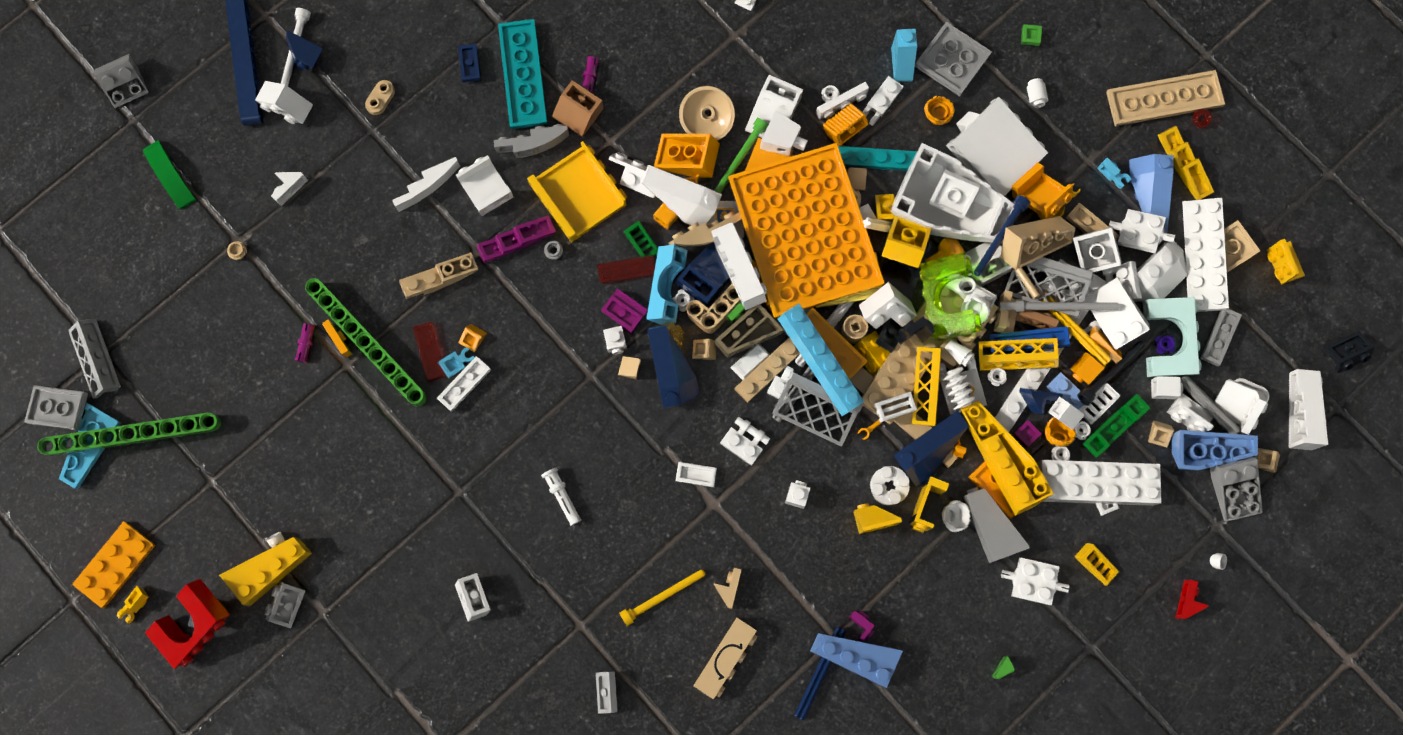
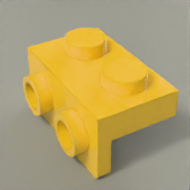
(872, 353)

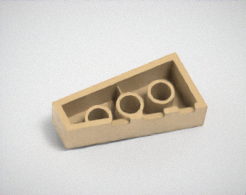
(1035, 240)

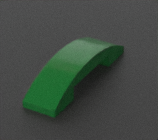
(168, 175)
(1116, 425)

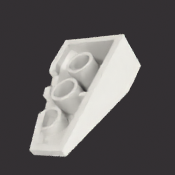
(685, 198)

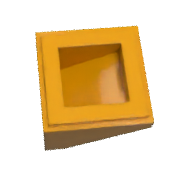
(472, 337)

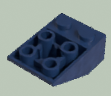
(704, 276)

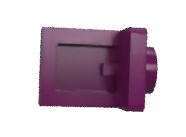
(862, 620)

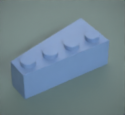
(861, 658)

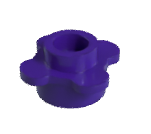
(1169, 340)

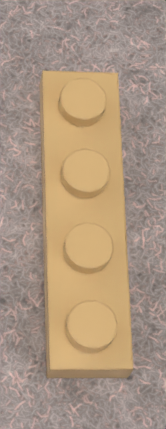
(767, 370)

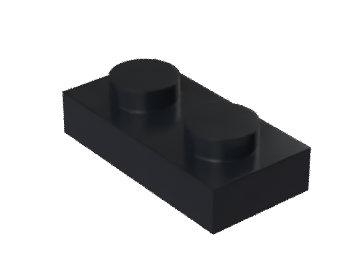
(888, 335)

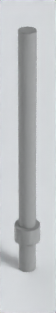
(1020, 306)

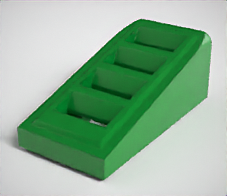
(646, 237)

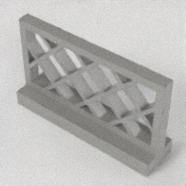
(1057, 269)
(817, 390)

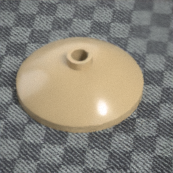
(693, 114)

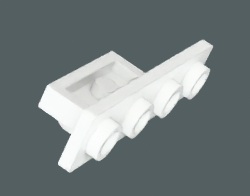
(632, 174)

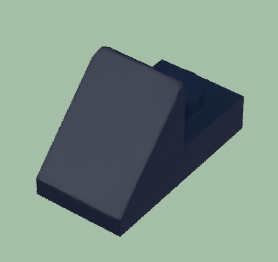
(1037, 399)

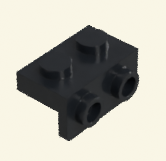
(922, 328)

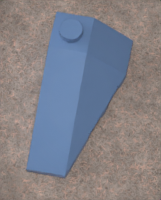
(1208, 449)

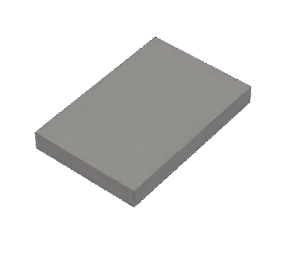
(56, 408)

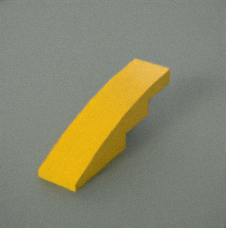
(1186, 165)

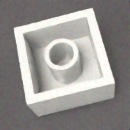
(1097, 250)

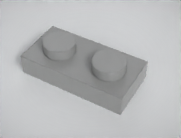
(606, 692)

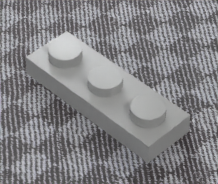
(1220, 337)

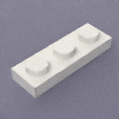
(829, 108)
(464, 384)

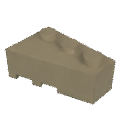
(749, 330)

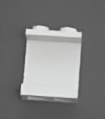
(484, 185)

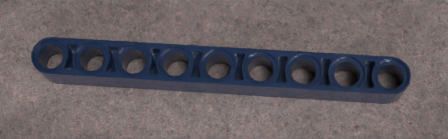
(244, 61)

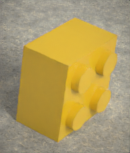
(906, 242)

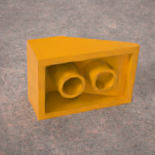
(687, 154)

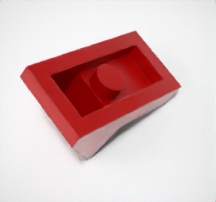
(1187, 605)

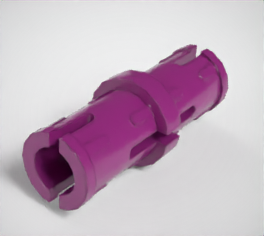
(590, 73)
(305, 342)

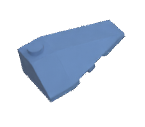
(1153, 183)

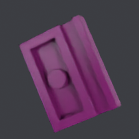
(624, 310)

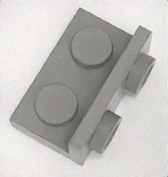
(284, 604)

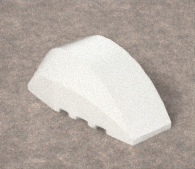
(983, 218)

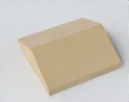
(1238, 245)

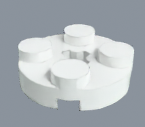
(899, 480)

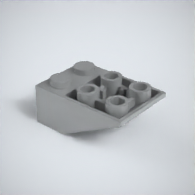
(1237, 488)

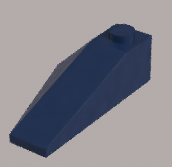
(674, 375)
(929, 450)

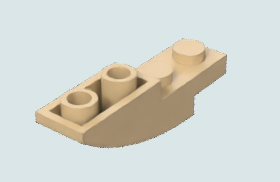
(700, 234)
(439, 277)

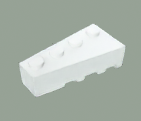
(1306, 410)

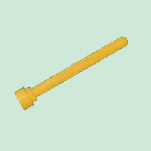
(629, 615)

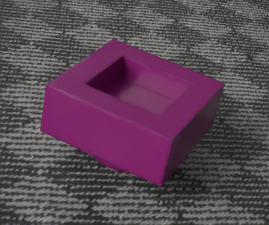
(1027, 433)

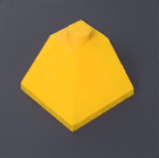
(874, 518)

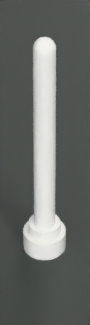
(302, 16)

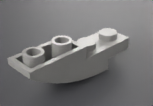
(539, 141)

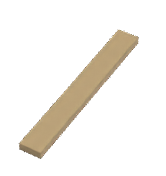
(862, 380)

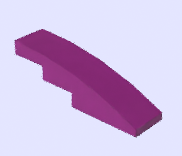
(516, 239)

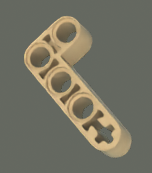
(712, 313)

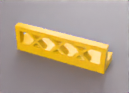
(1022, 360)
(934, 385)

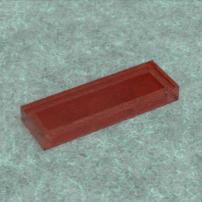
(626, 269)
(429, 351)

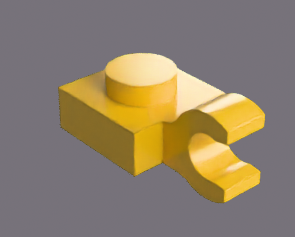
(134, 602)

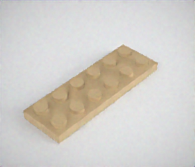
(1165, 98)

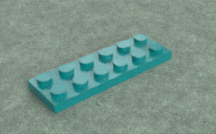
(522, 74)

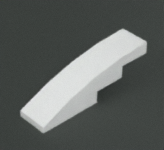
(433, 179)

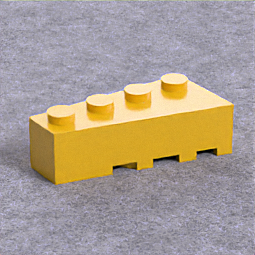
(259, 574)

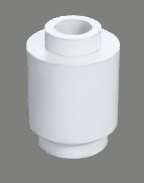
(1037, 93)

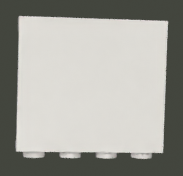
(997, 147)

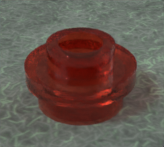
(1207, 118)

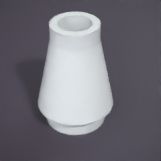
(960, 353)

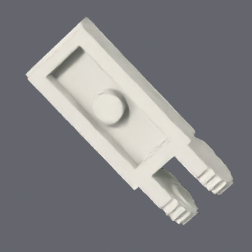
(883, 99)

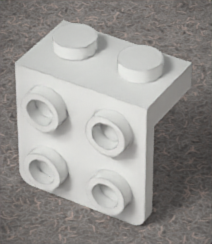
(1242, 404)

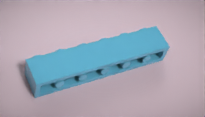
(820, 359)

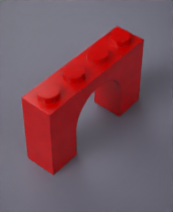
(207, 617)

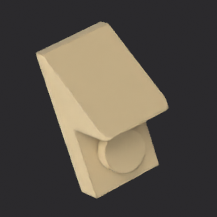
(728, 593)

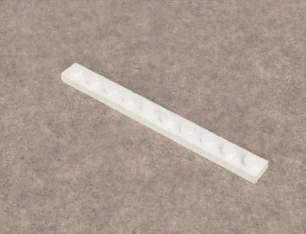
(1033, 377)

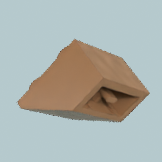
(577, 108)

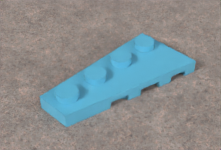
(80, 463)

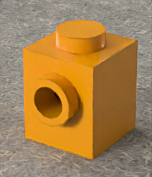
(1086, 368)

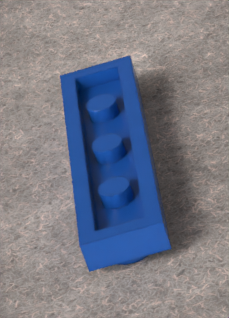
(1059, 332)

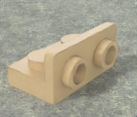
(1006, 318)

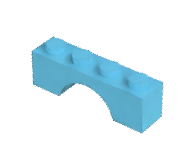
(669, 263)

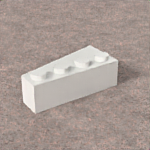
(739, 266)

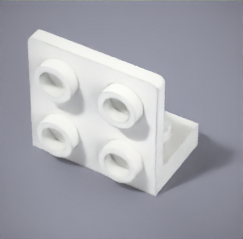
(1190, 414)

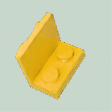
(1285, 261)

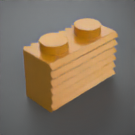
(845, 124)

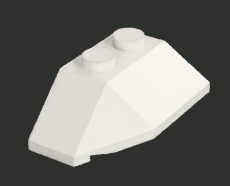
(1162, 271)

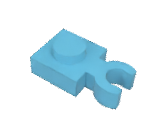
(453, 363)

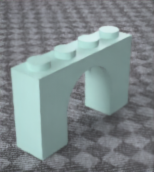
(1183, 313)

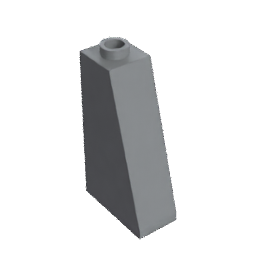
(992, 526)

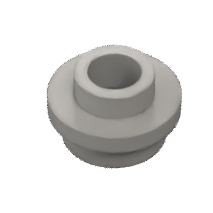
(553, 244)

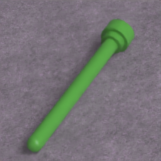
(759, 127)

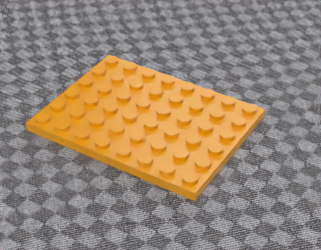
(806, 230)

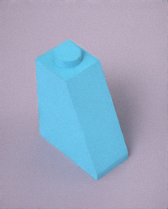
(904, 54)

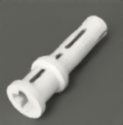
(558, 488)

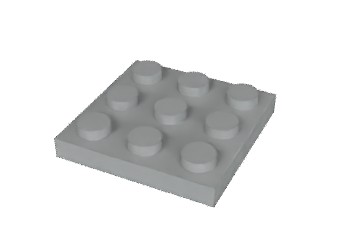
(953, 58)

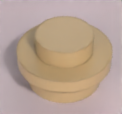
(237, 250)

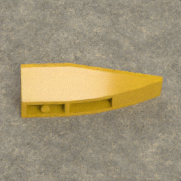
(1007, 460)

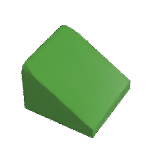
(1004, 668)

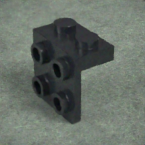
(901, 276)

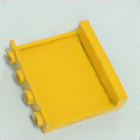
(578, 192)

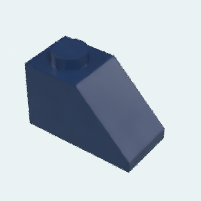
(303, 52)

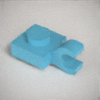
(1111, 172)

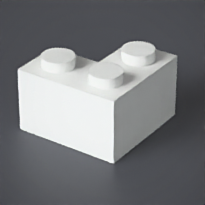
(283, 100)
(887, 304)

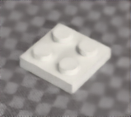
(954, 194)

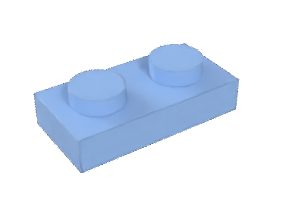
(1063, 385)

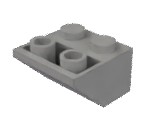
(121, 80)

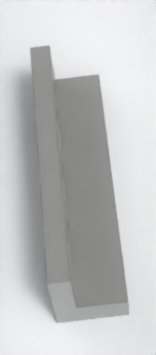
(95, 356)

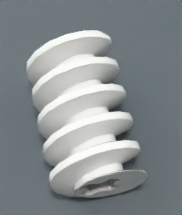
(958, 388)

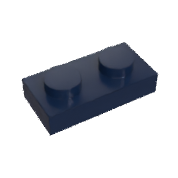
(469, 63)

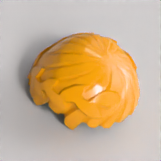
(939, 110)
(1059, 433)

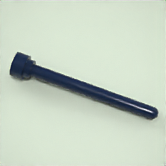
(1020, 204)

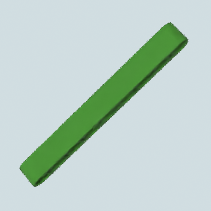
(359, 336)
(120, 434)

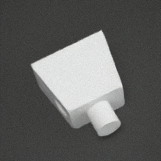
(782, 136)

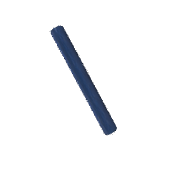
(816, 681)

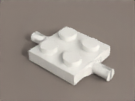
(1142, 231)
(1035, 581)

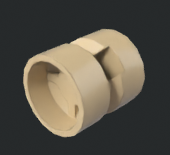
(854, 328)

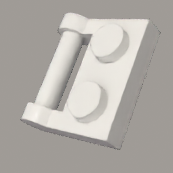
(1128, 277)

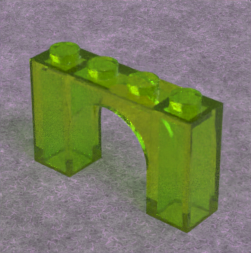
(935, 277)

